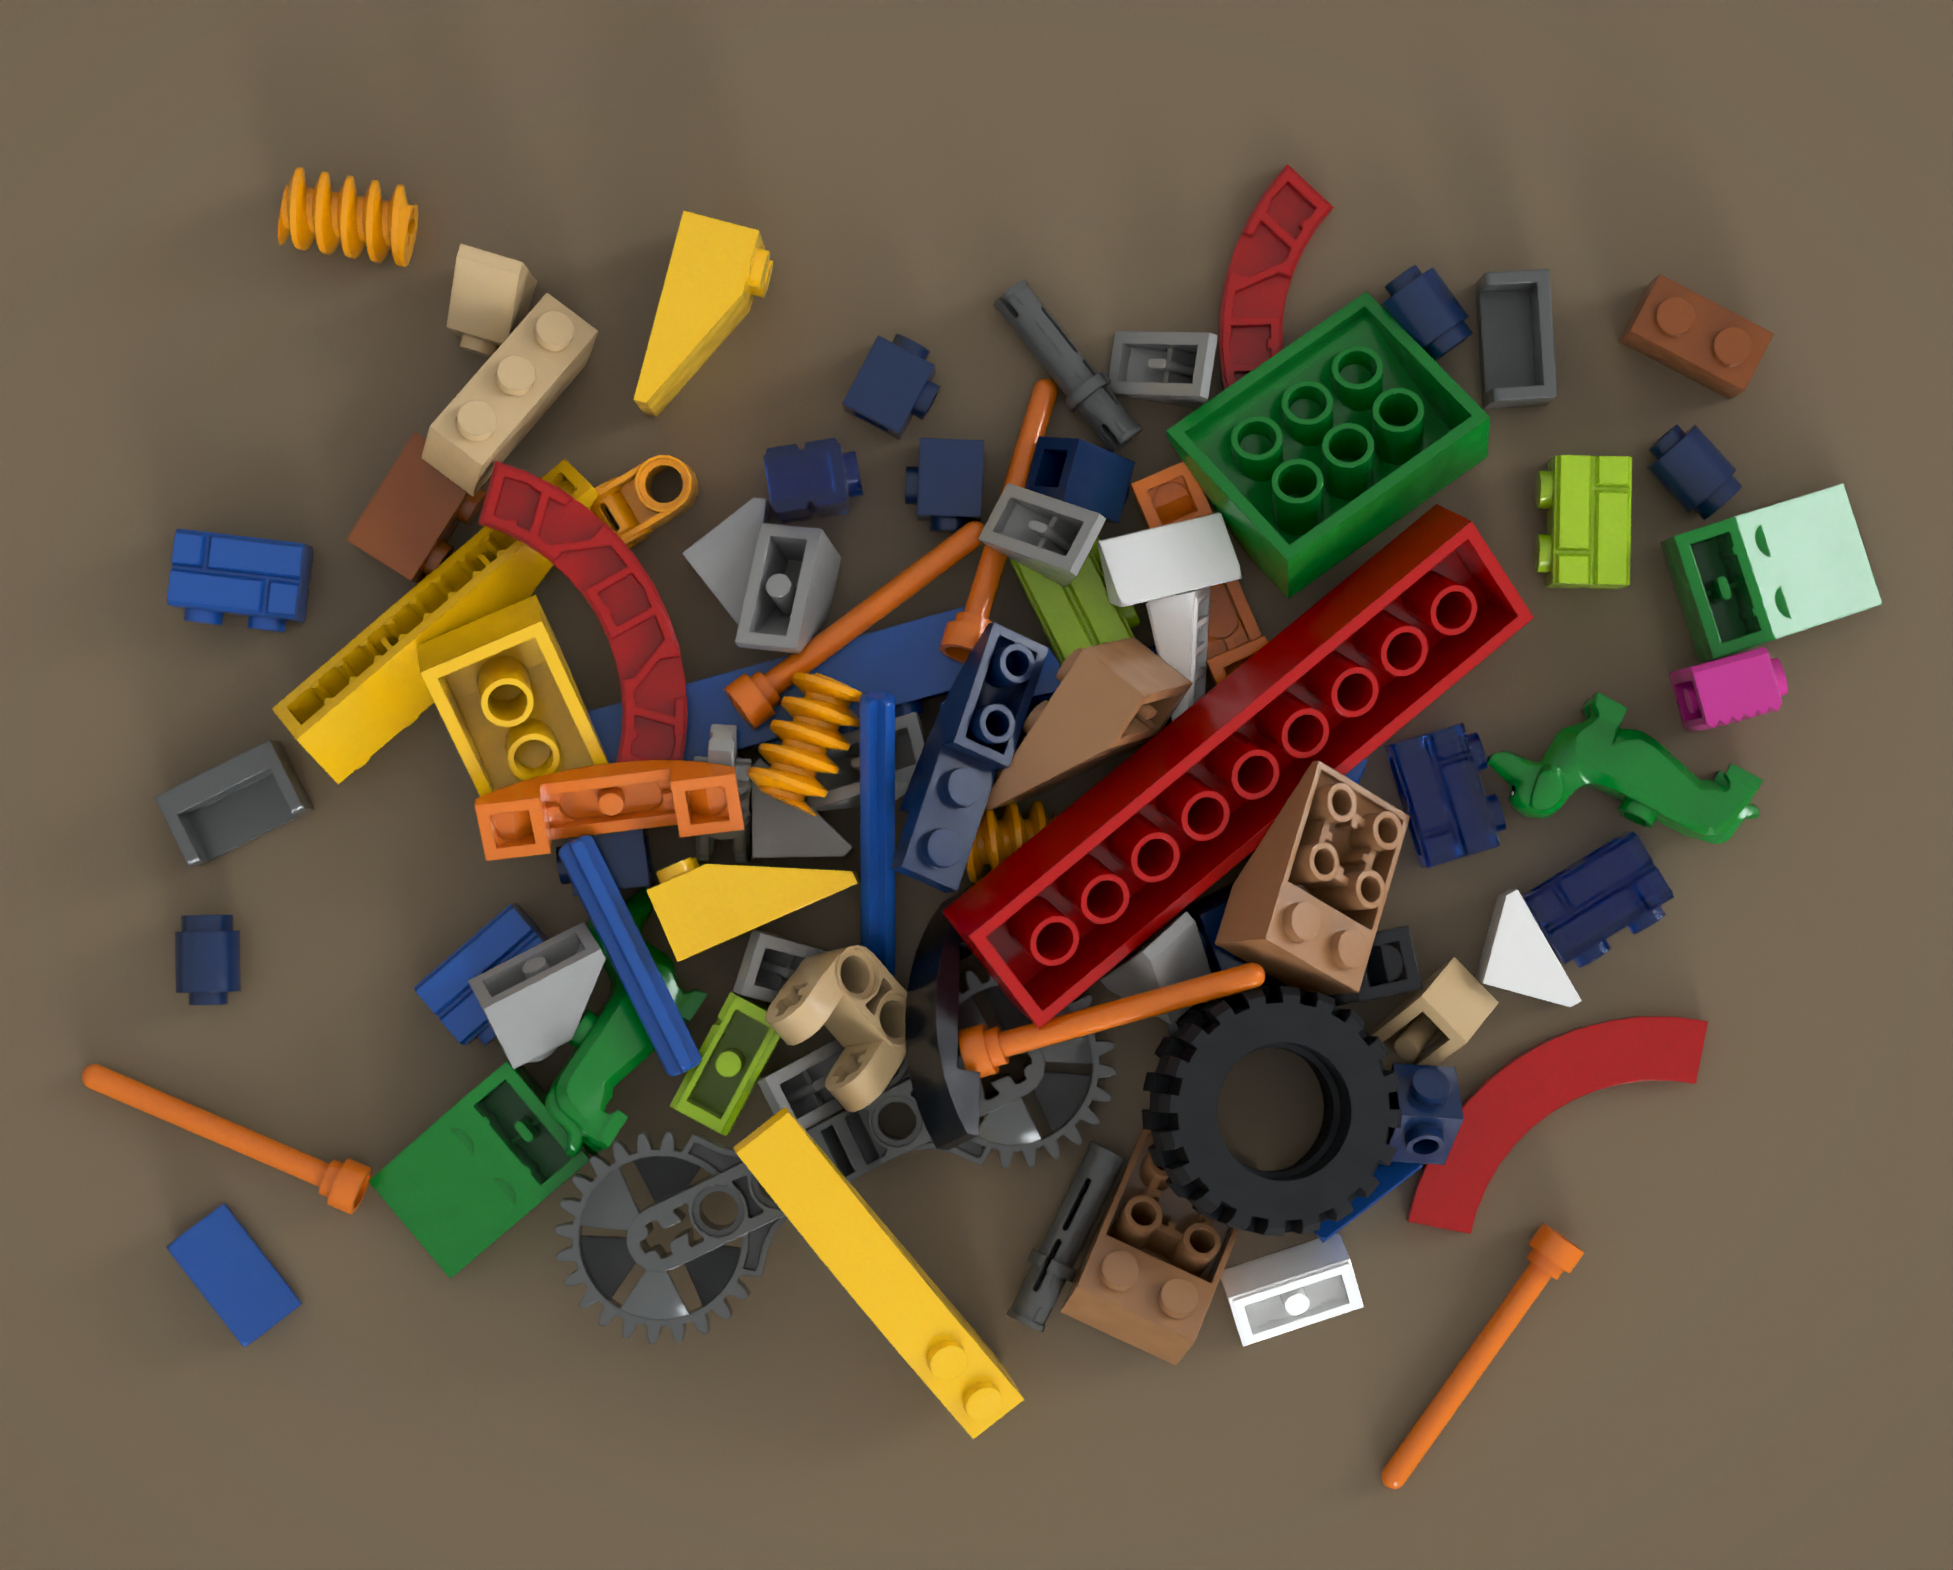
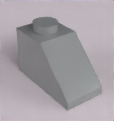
(788, 588)
(540, 994)

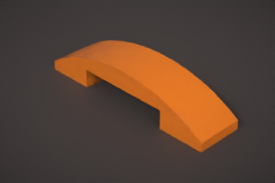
(1232, 631)
(608, 799)

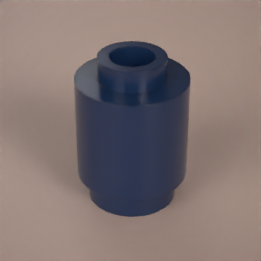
(1427, 311)
(1693, 470)
(207, 959)

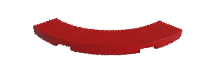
(1262, 271)
(617, 593)
(1536, 1086)

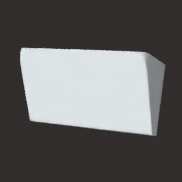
(1168, 560)
(1291, 1289)

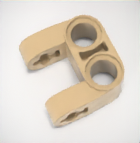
(859, 1006)

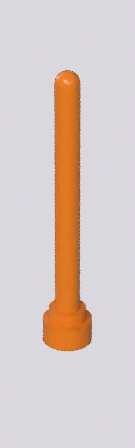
(968, 626)
(759, 694)
(988, 1048)
(338, 1181)
(1548, 1258)

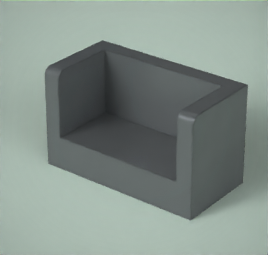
(1516, 339)
(234, 803)

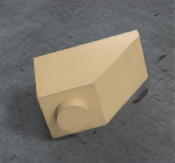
(487, 299)
(1435, 1019)

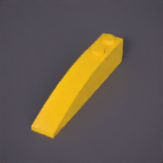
(376, 680)
(879, 1273)

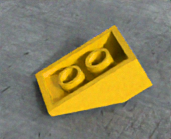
(703, 299)
(509, 698)
(722, 901)

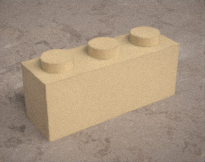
(509, 394)

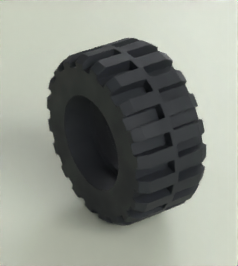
(1352, 1128)

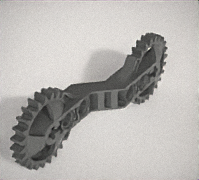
(849, 1140)

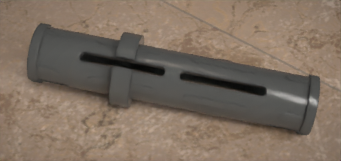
(1071, 371)
(1066, 1237)

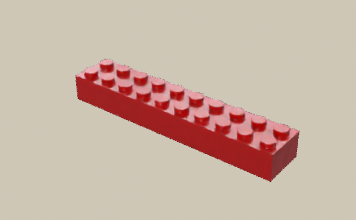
(1228, 764)

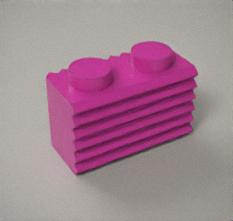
(1729, 689)

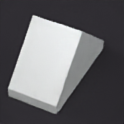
(1520, 957)

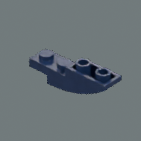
(962, 756)

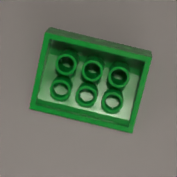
(1330, 442)

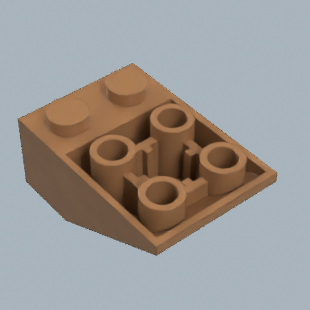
(1104, 706)
(1316, 885)
(1150, 1263)

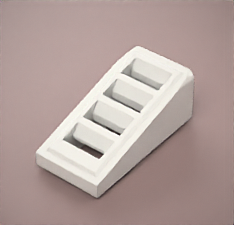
(1181, 638)

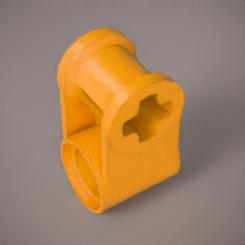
(633, 502)

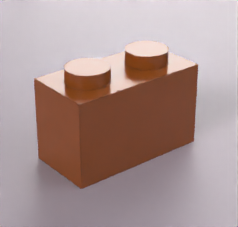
(1695, 337)
(414, 515)

